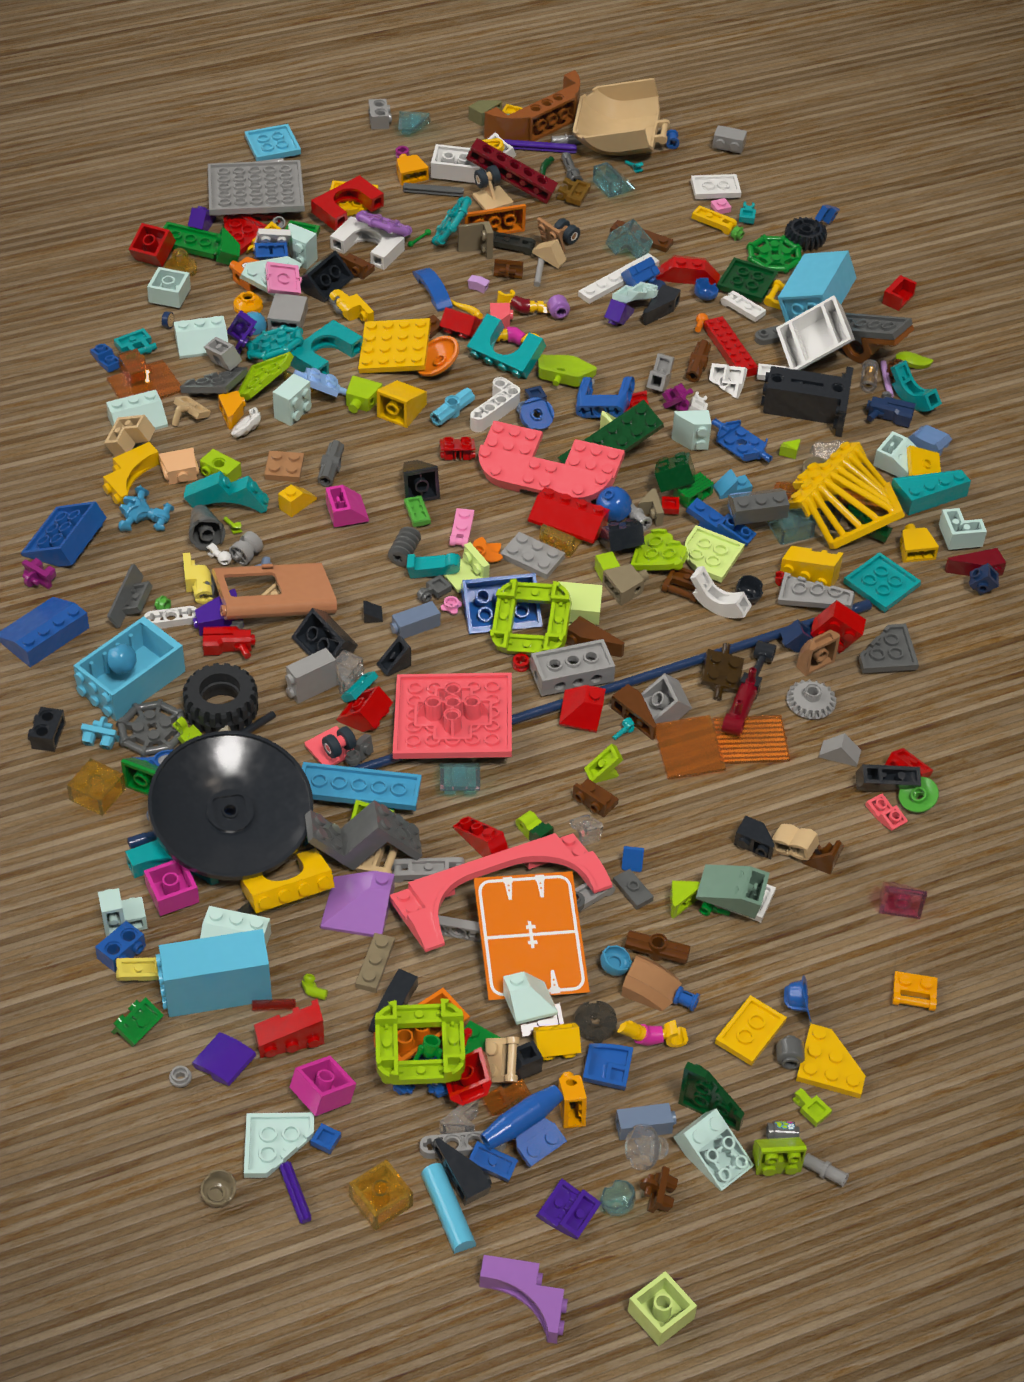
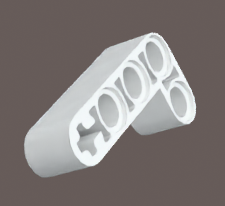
(504, 400)

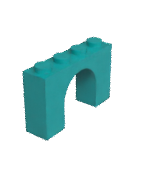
(330, 336)
(519, 362)

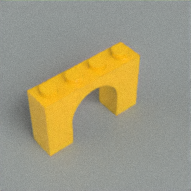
(314, 878)

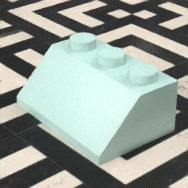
(196, 333)
(139, 404)
(224, 922)

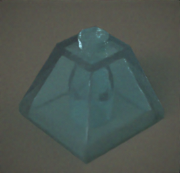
(412, 121)

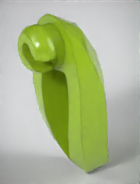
(914, 360)

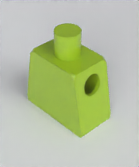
(362, 394)

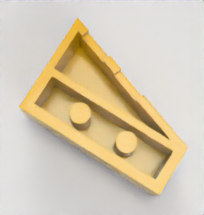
(812, 565)

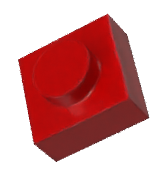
(670, 504)

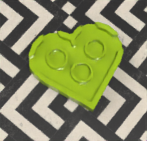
(659, 552)

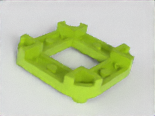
(527, 592)
(420, 1016)

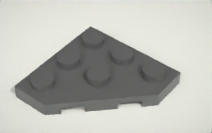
(214, 382)
(890, 651)

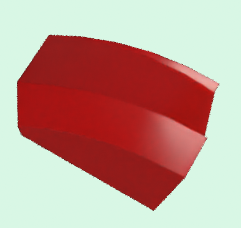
(474, 1080)

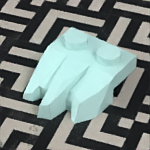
(639, 292)

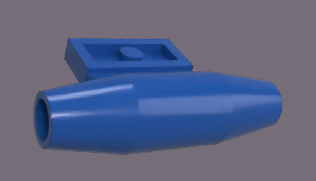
(527, 1124)

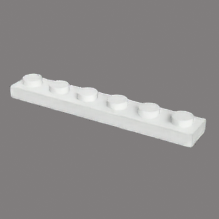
(609, 283)

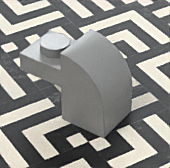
(661, 375)

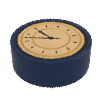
(167, 319)

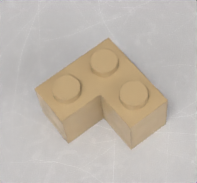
(128, 432)

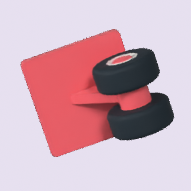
(332, 745)

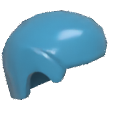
(261, 322)
(122, 658)
(615, 960)

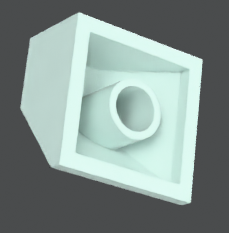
(527, 997)

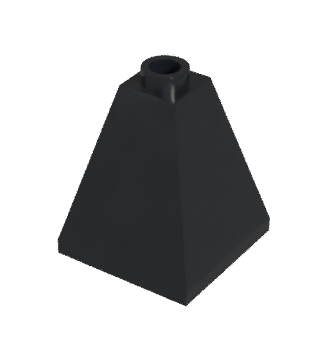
(421, 480)

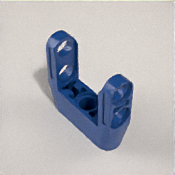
(592, 405)

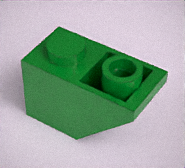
(226, 248)

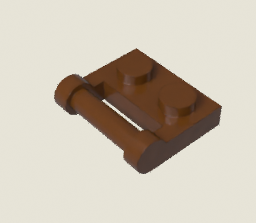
(681, 578)

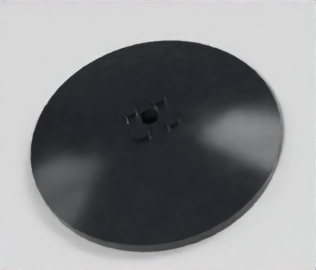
(235, 773)

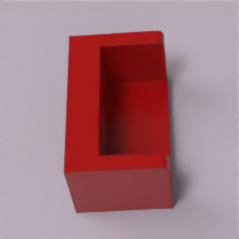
(899, 293)

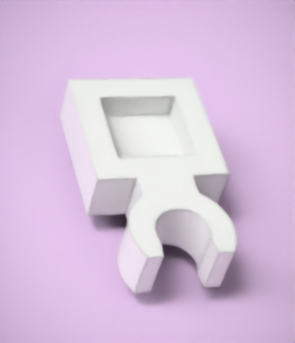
(698, 403)

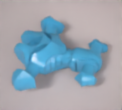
(137, 510)

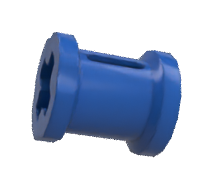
(672, 139)
(686, 998)

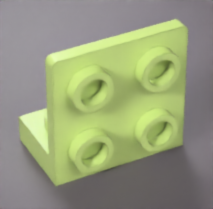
(471, 567)

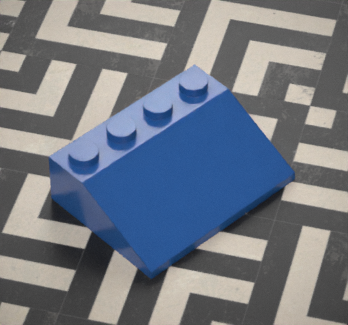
(65, 534)
(480, 603)
(44, 630)

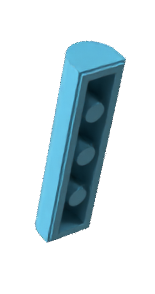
(448, 1208)

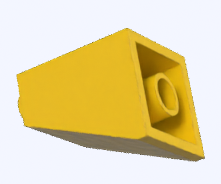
(400, 403)

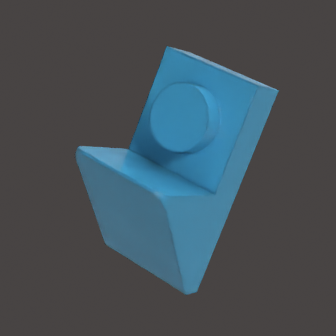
(731, 484)

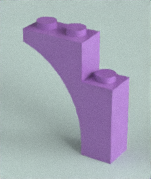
(524, 1283)

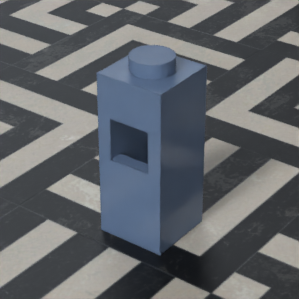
(415, 620)
(657, 1116)

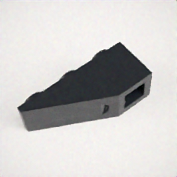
(662, 304)

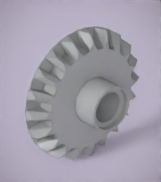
(811, 699)

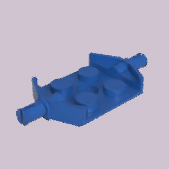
(732, 434)

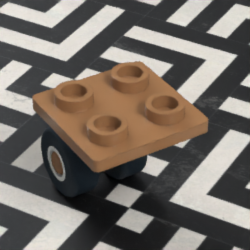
(561, 230)

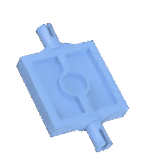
(322, 382)

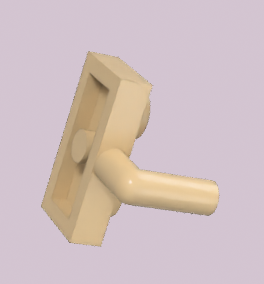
(187, 404)

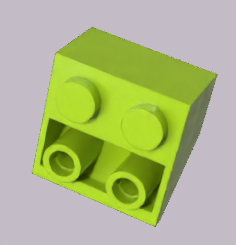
(779, 1156)

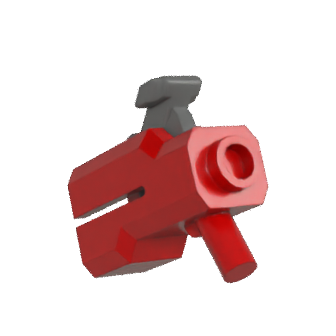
(228, 639)

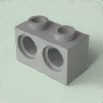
(379, 114)

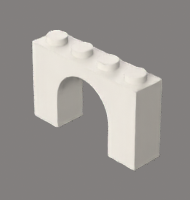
(353, 231)

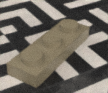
(375, 962)

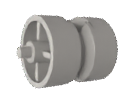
(244, 549)

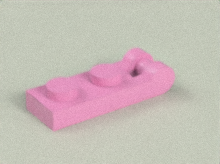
(462, 527)

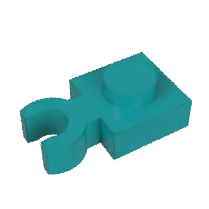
(747, 213)

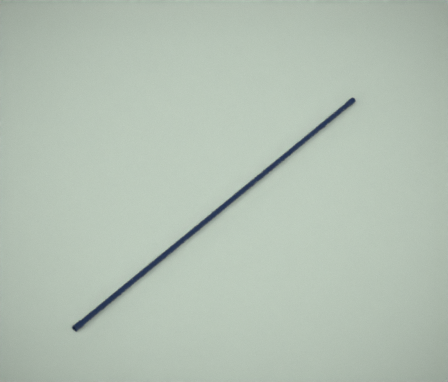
(858, 607)

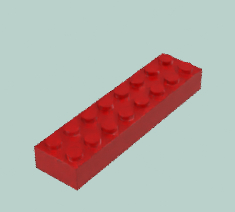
(729, 345)

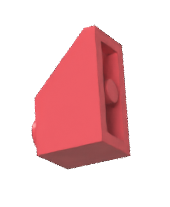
(503, 312)

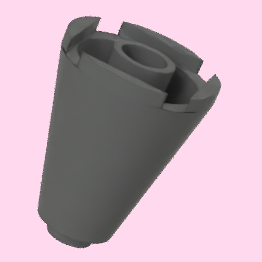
(205, 528)

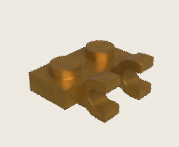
(574, 192)

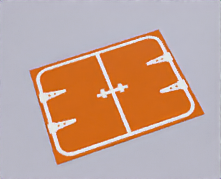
(531, 928)

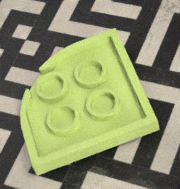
(712, 551)

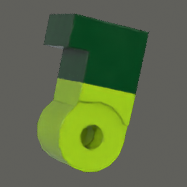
(533, 827)

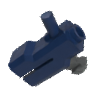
(890, 409)

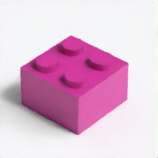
(171, 887)
(322, 1085)

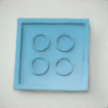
(272, 142)

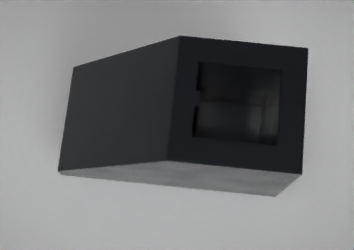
(754, 837)
(528, 1061)

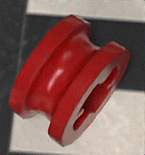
(517, 659)

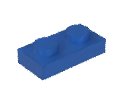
(493, 1161)

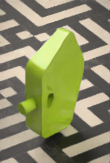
(564, 369)

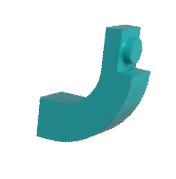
(910, 391)

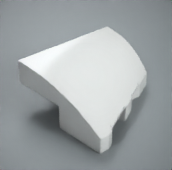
(728, 378)

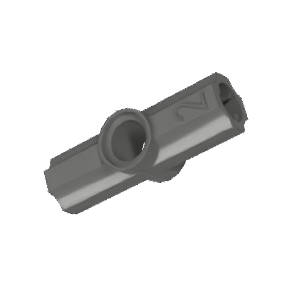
(330, 463)

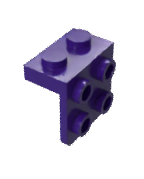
(241, 328)

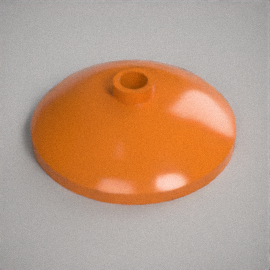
(440, 355)

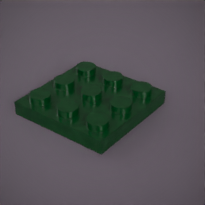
(747, 279)

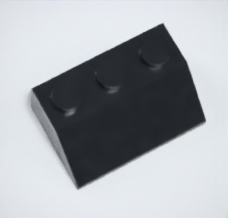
(325, 277)
(320, 632)

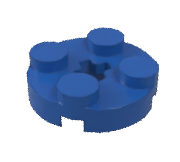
(540, 406)

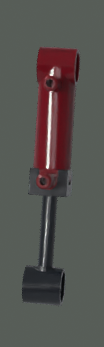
(748, 690)

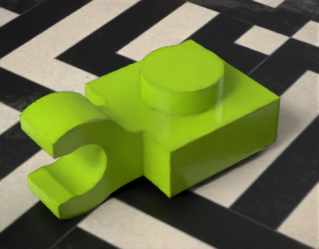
(186, 732)
(812, 1108)

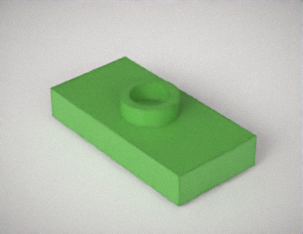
(417, 511)

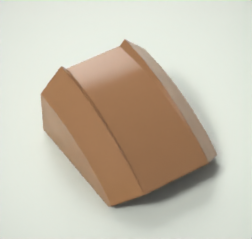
(818, 652)
(650, 984)

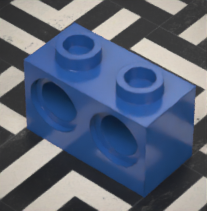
(266, 251)
(122, 942)

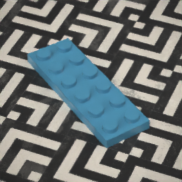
(351, 783)

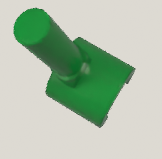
(707, 908)

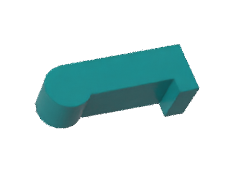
(433, 565)

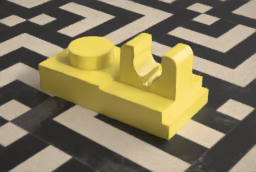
(136, 969)

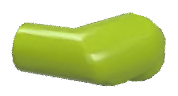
(311, 989)

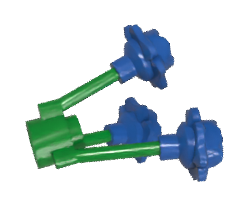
(427, 1051)

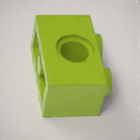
(216, 461)

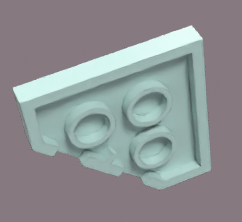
(255, 271)
(273, 1140)

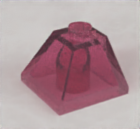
(901, 900)

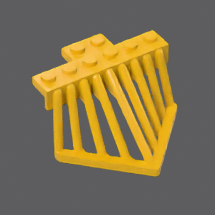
(841, 471)

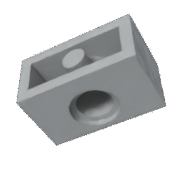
(223, 353)

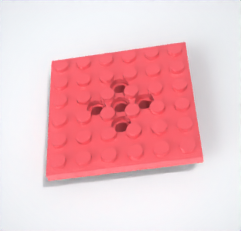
(453, 716)

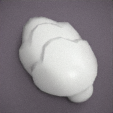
(247, 423)

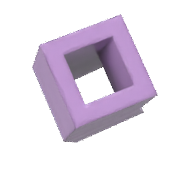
(478, 283)

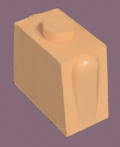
(179, 466)

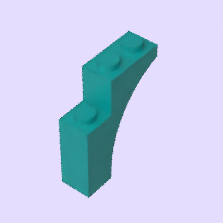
(219, 489)
(152, 855)

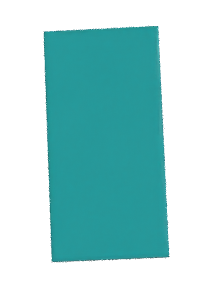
(359, 686)

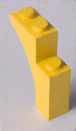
(127, 469)

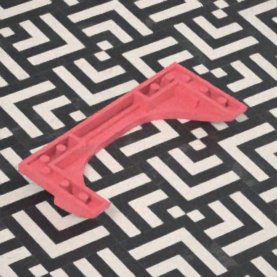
(422, 900)

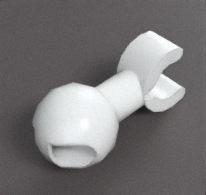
(223, 557)

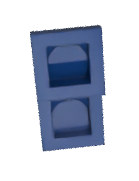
(827, 214)

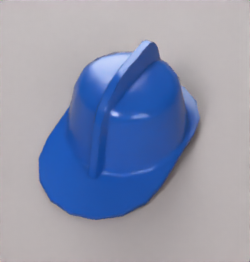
(797, 996)

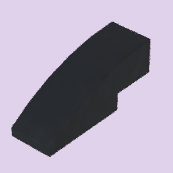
(399, 989)

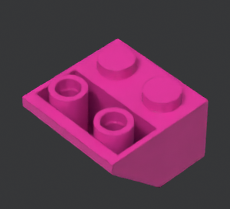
(345, 506)

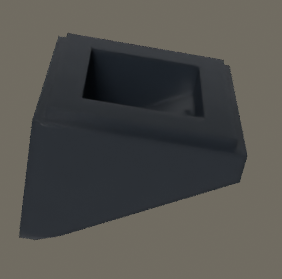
(372, 612)

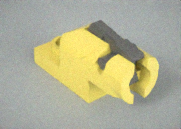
(198, 580)

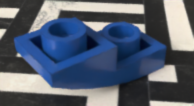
(104, 356)

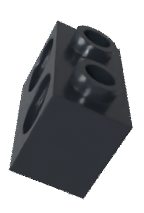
(47, 729)

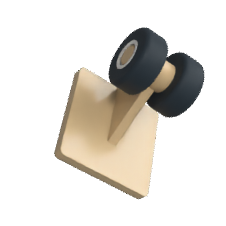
(491, 196)

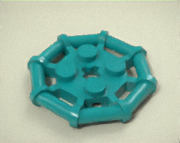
(452, 220)
(274, 342)

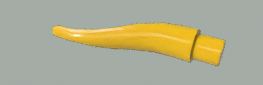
(469, 309)

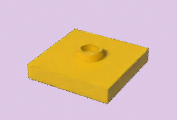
(922, 461)

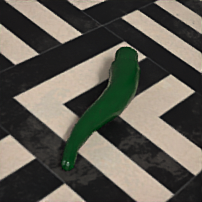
(546, 163)

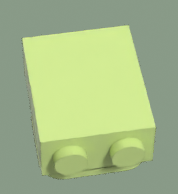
(585, 601)

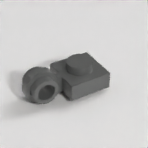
(437, 586)
(361, 751)

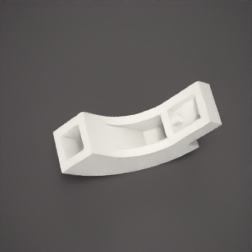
(715, 599)

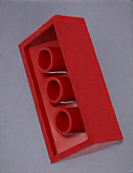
(569, 515)

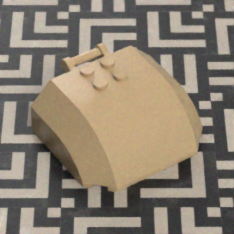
(621, 118)

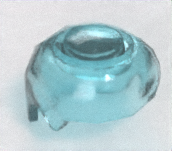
(619, 1198)

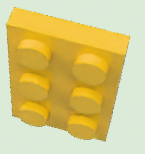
(750, 1030)

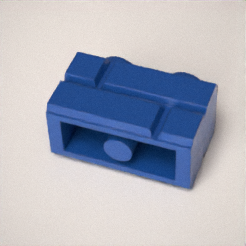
(641, 272)

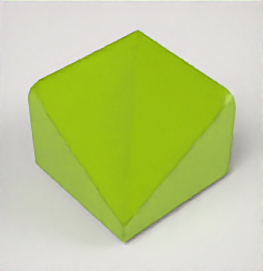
(790, 448)

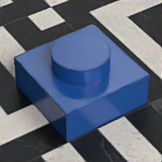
(325, 1138)

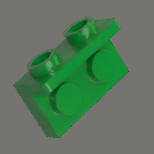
(138, 1022)

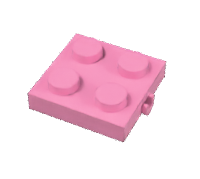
(283, 278)

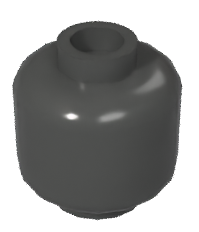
(790, 1052)

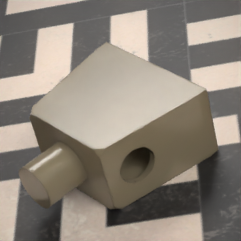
(624, 582)

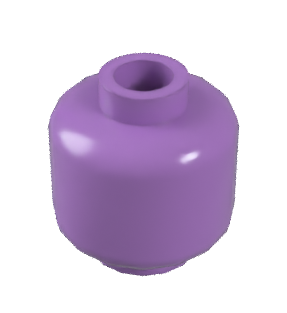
(558, 306)

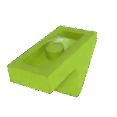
(604, 765)

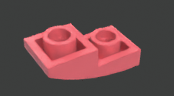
(883, 811)

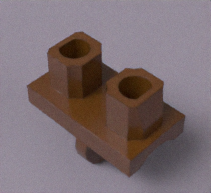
(508, 268)
(655, 1186)

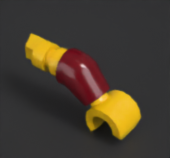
(521, 304)

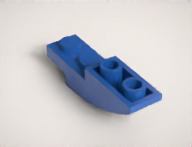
(715, 522)

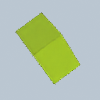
(682, 896)

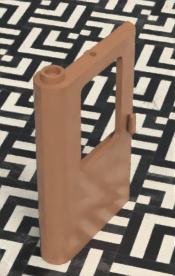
(300, 585)

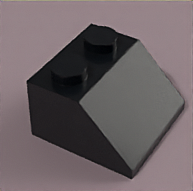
(622, 535)

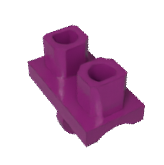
(677, 397)
(36, 575)

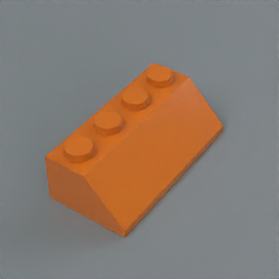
(502, 219)
(411, 1038)

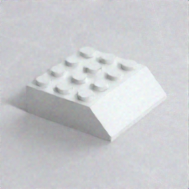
(815, 333)

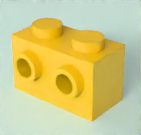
(557, 1040)

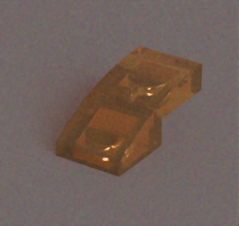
(501, 1098)

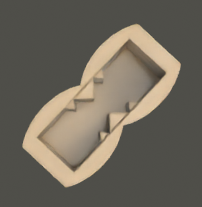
(795, 841)

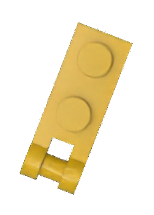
(714, 219)

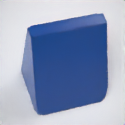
(632, 858)

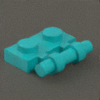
(134, 340)

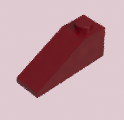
(968, 562)

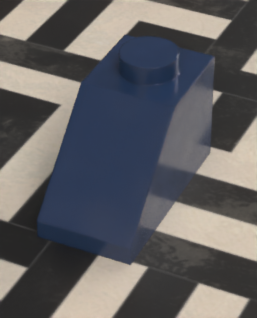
(796, 635)

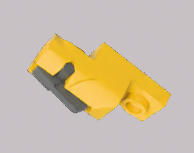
(350, 306)

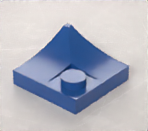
(608, 1065)

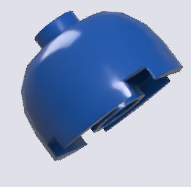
(617, 501)

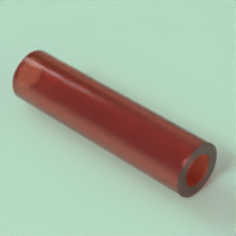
(273, 1004)

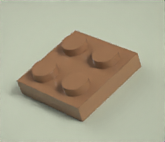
(284, 466)

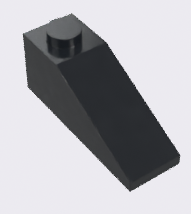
(886, 777)
(464, 1174)

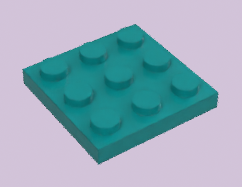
(882, 582)

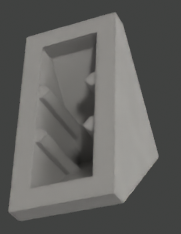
(840, 750)

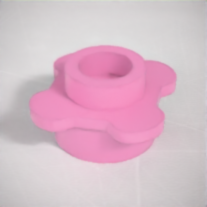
(451, 605)

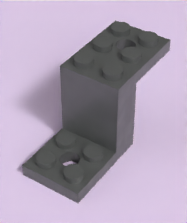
(363, 835)

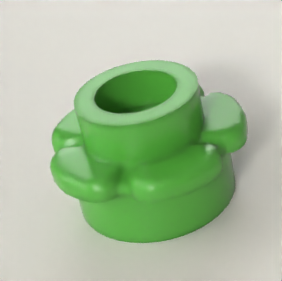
(737, 233)
(162, 603)

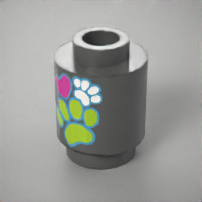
(782, 1129)

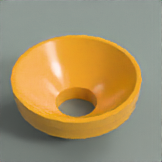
(248, 305)

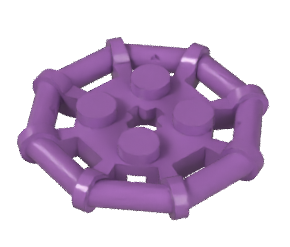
(380, 222)

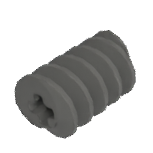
(403, 545)

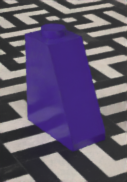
(210, 616)

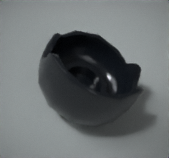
(751, 587)

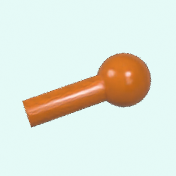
(700, 321)

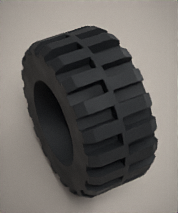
(217, 681)

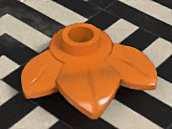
(489, 551)

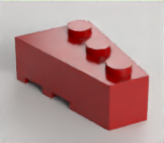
(291, 1032)

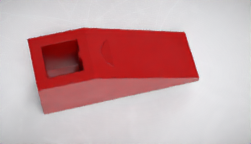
(481, 836)

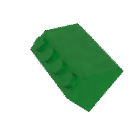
(138, 774)

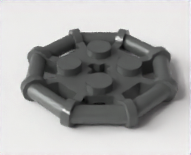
(145, 721)

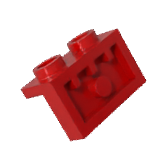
(904, 758)

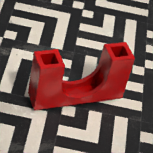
(357, 190)

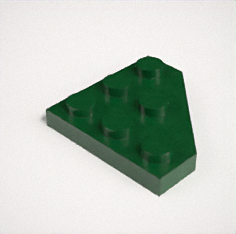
(704, 1093)

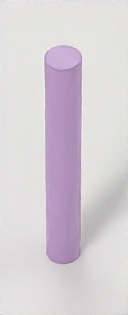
(886, 378)

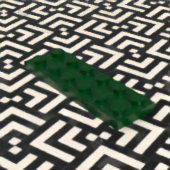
(626, 430)

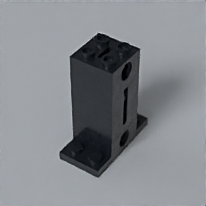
(807, 395)

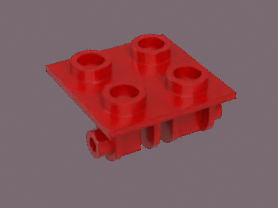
(465, 444)

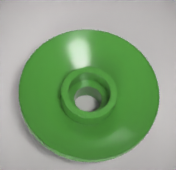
(909, 796)

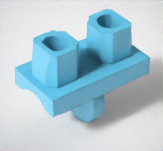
(101, 730)

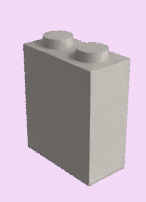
(287, 311)
(311, 676)

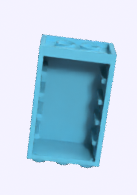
(816, 280)
(158, 663)
(214, 973)

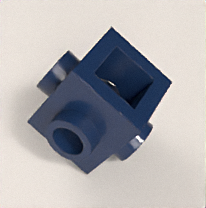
(984, 579)

